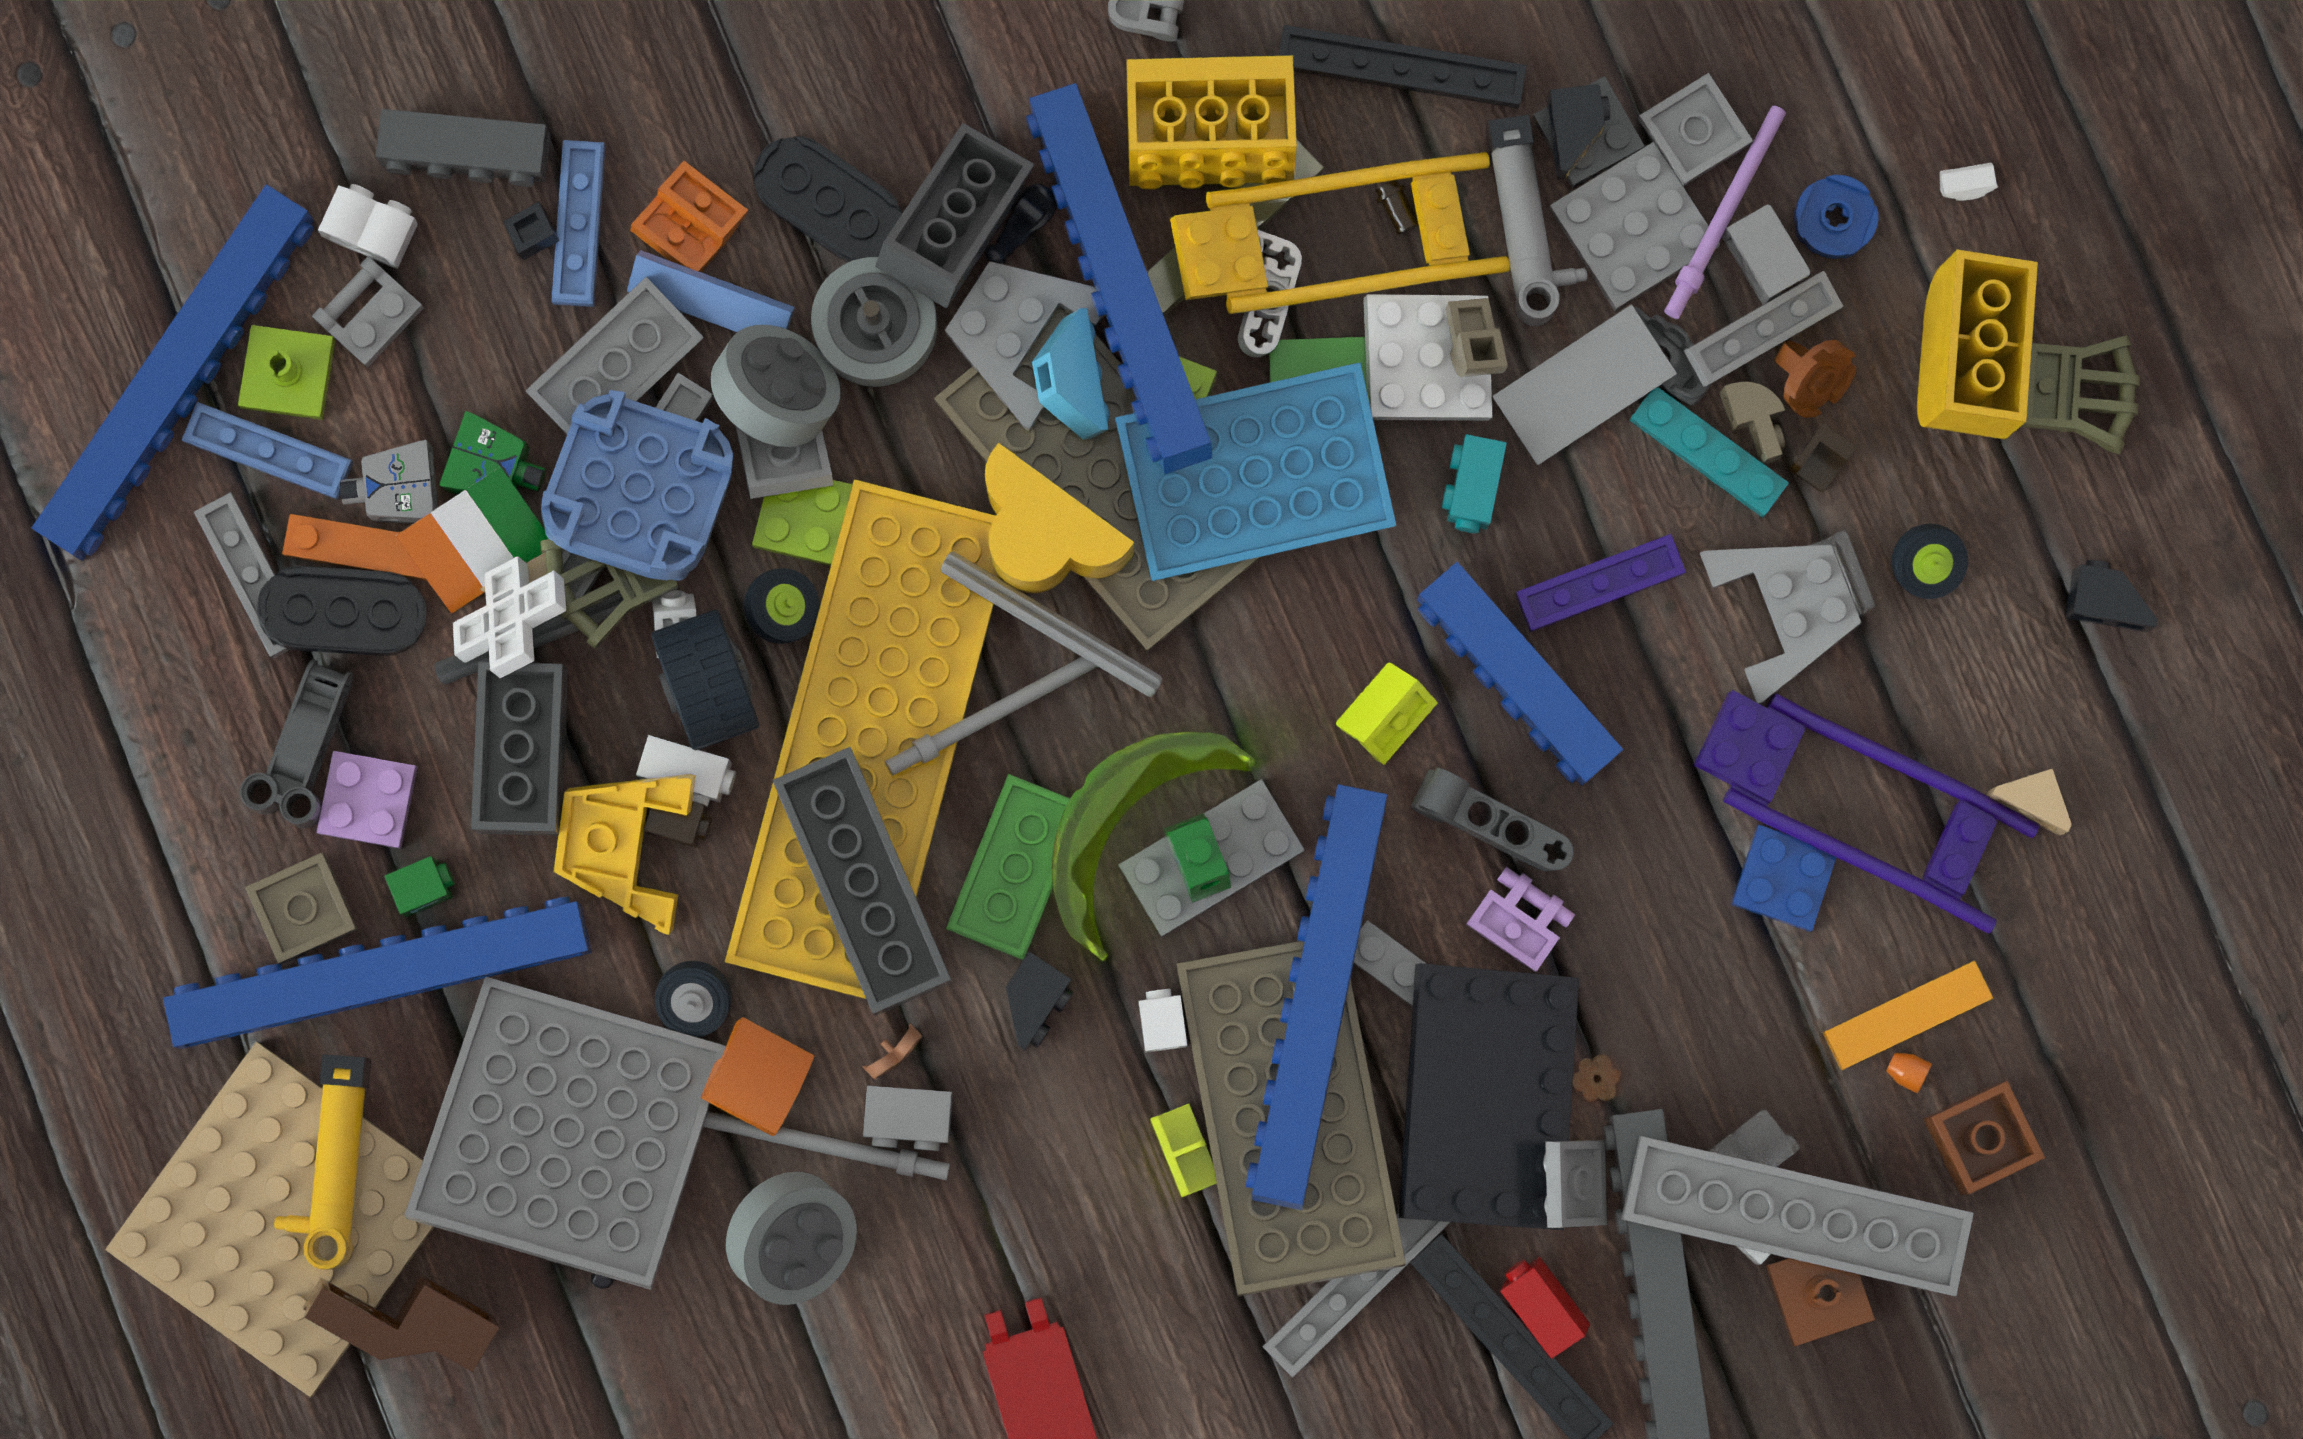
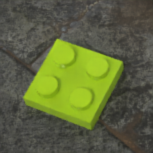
(803, 522)

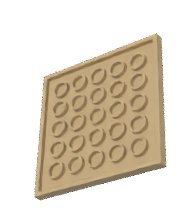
(212, 1211)

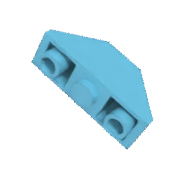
(1071, 377)

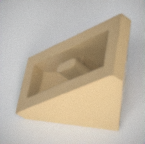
(2037, 799)

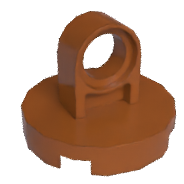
(1815, 374)

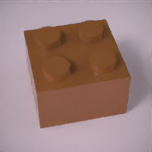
(1983, 1138)

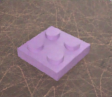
(367, 799)

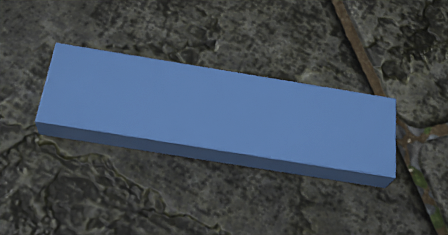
(578, 223)
(708, 296)
(267, 450)

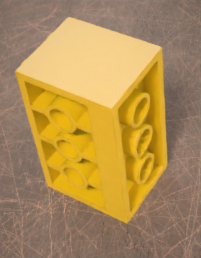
(1211, 121)

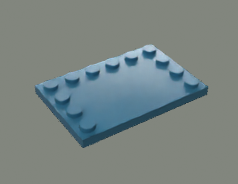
(1285, 473)

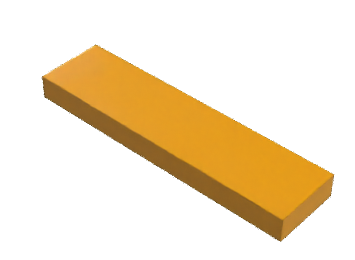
(1907, 1015)

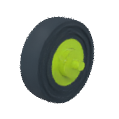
(1929, 561)
(781, 605)

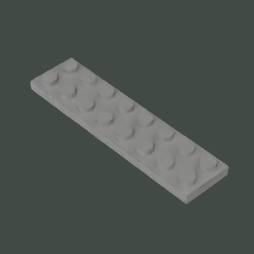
(1797, 1216)

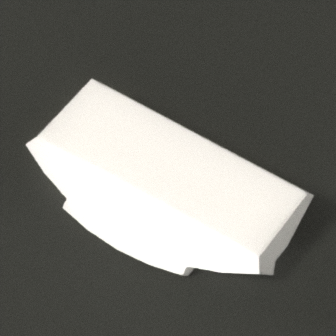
(1968, 182)

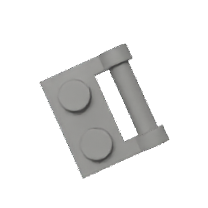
(377, 321)

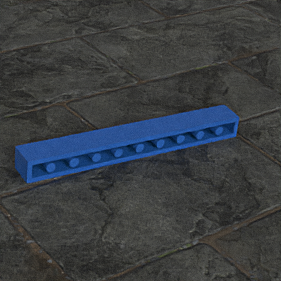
(1119, 278)
(174, 373)
(376, 974)
(1318, 998)

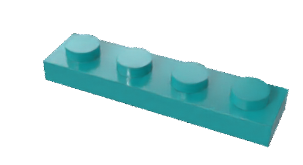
(1709, 451)

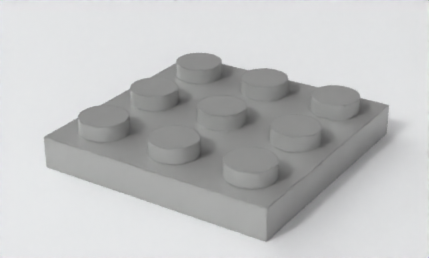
(1632, 225)

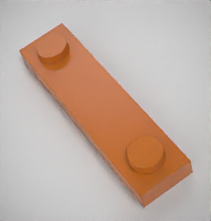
(348, 546)

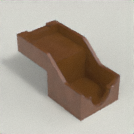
(426, 1323)

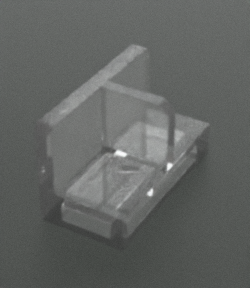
(1758, 1141)

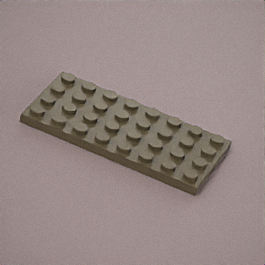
(1097, 478)
(1349, 1205)

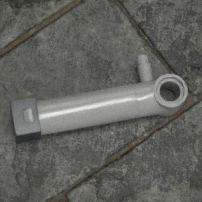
(1523, 220)

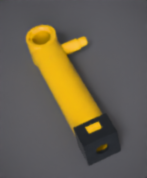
(336, 1160)

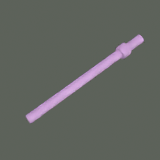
(1692, 276)

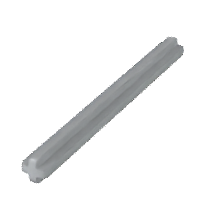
(1051, 624)

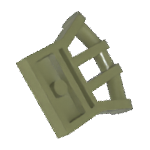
(2056, 390)
(633, 588)

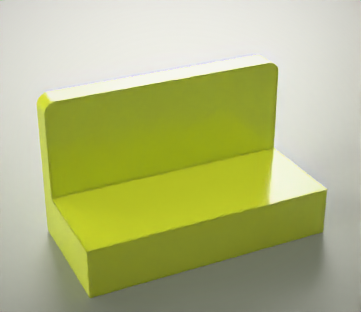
(1387, 712)

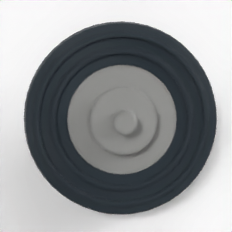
(693, 998)

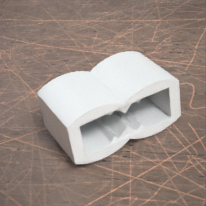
(368, 225)

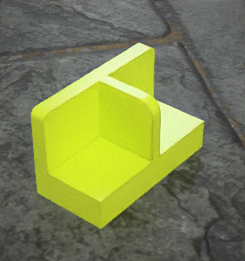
(1184, 1150)

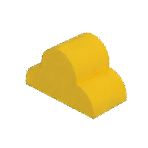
(1045, 530)

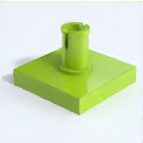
(286, 372)

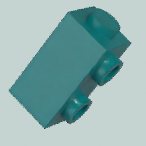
(1475, 484)

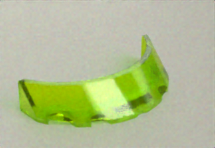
(1105, 799)

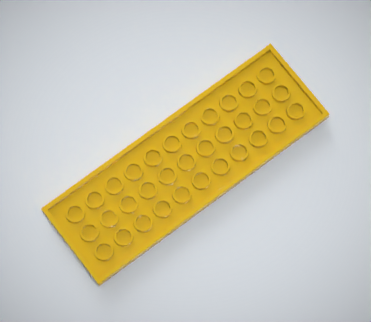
(881, 670)

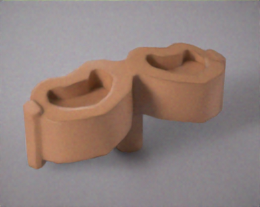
(896, 1054)

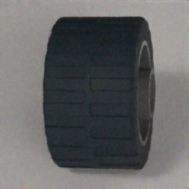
(705, 679)

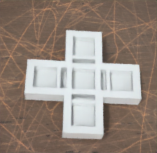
(509, 616)

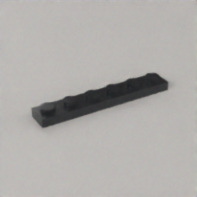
(1403, 66)
(1510, 1341)

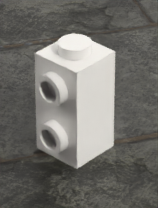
(668, 758)

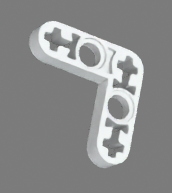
(1277, 280)

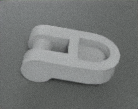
(1133, 17)

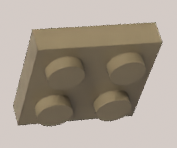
(301, 908)

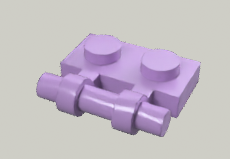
(1514, 930)

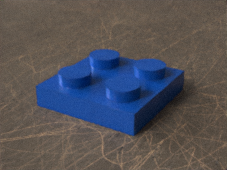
(1783, 879)

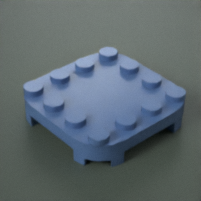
(637, 487)

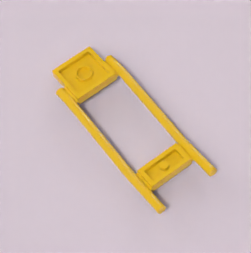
(1223, 252)

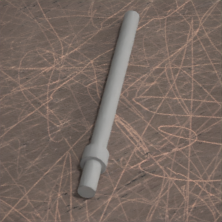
(927, 747)
(905, 1162)

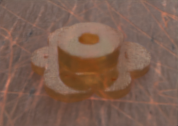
(1584, 1082)

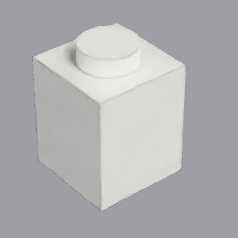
(1162, 1021)

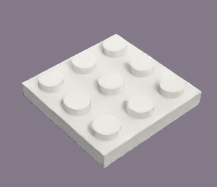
(1412, 365)

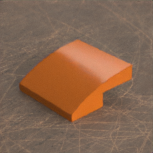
(689, 219)
(757, 1076)

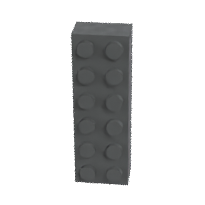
(862, 881)

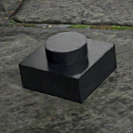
(531, 230)

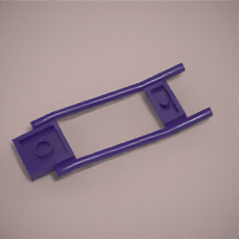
(1753, 749)

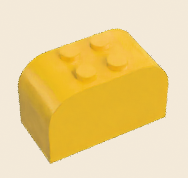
(1977, 345)

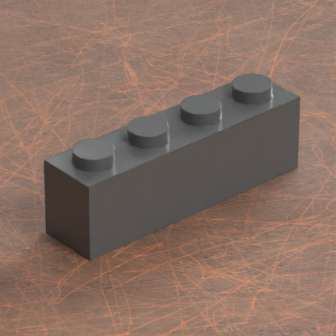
(463, 146)

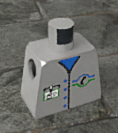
(395, 484)

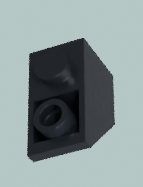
(1033, 996)

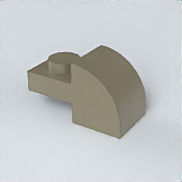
(1475, 341)
(1753, 408)

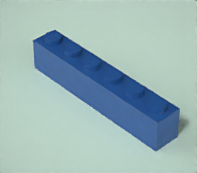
(1519, 675)

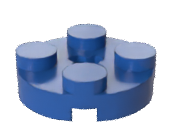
(1856, 206)

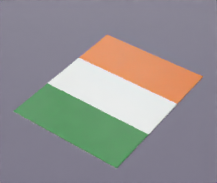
(472, 536)

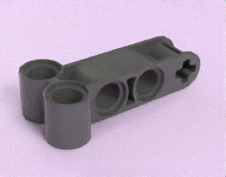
(302, 746)
(1448, 799)

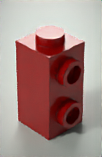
(1544, 1306)

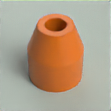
(1909, 1070)

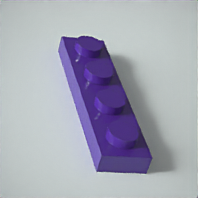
(1600, 583)

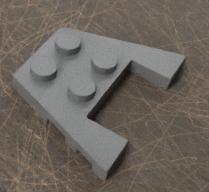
(1003, 323)
(1803, 598)

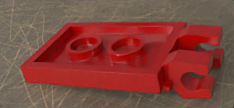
(1036, 1379)

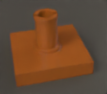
(1818, 1299)

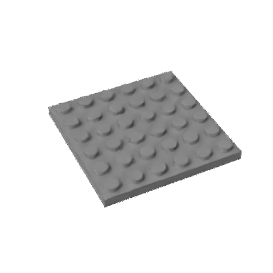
(566, 1133)

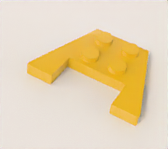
(604, 839)

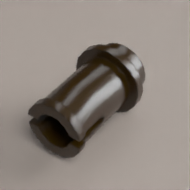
(1397, 206)

